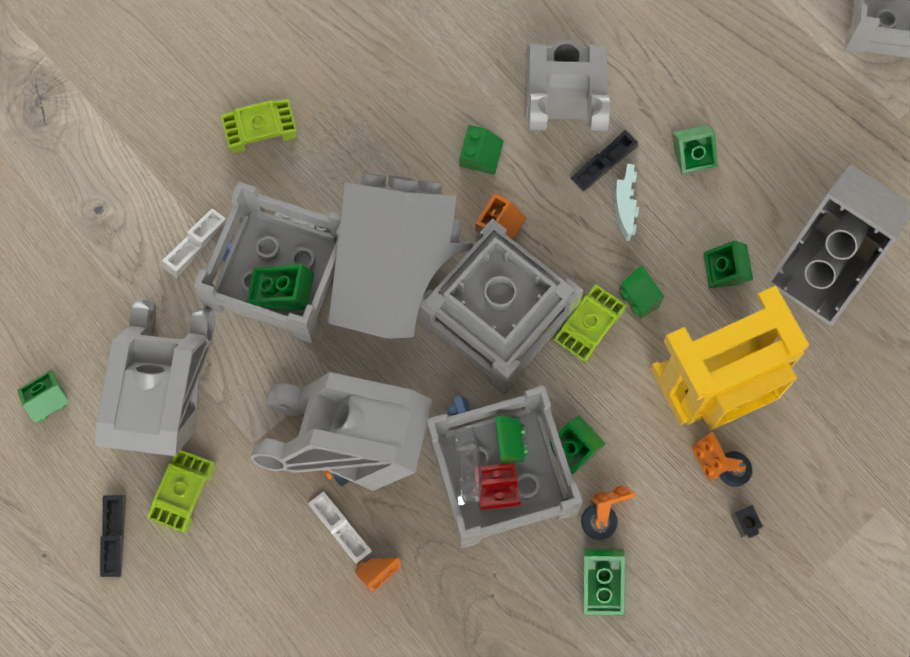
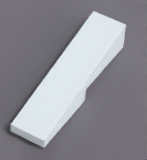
(195, 241)
(341, 529)

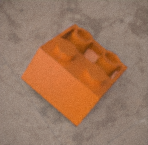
(502, 212)

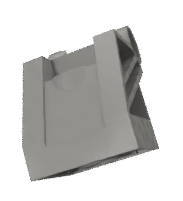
(567, 84)
(153, 384)
(348, 428)

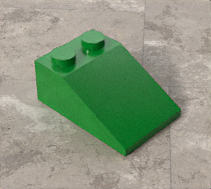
(281, 287)
(604, 581)

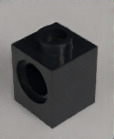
(747, 513)

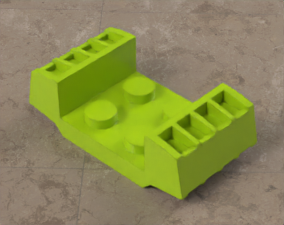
(258, 124)
(590, 323)
(180, 491)

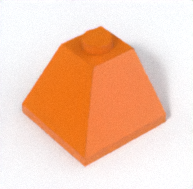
(377, 571)

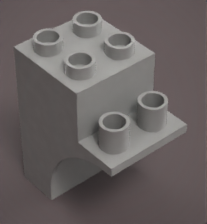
(390, 251)

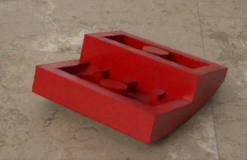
(499, 487)

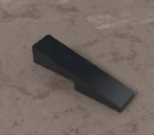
(605, 161)
(112, 535)

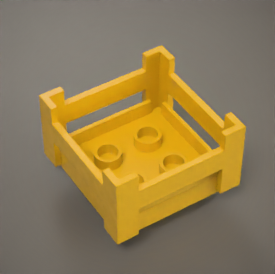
(732, 367)

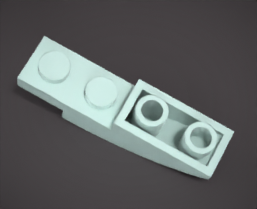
(625, 204)

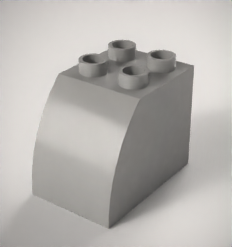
(841, 245)

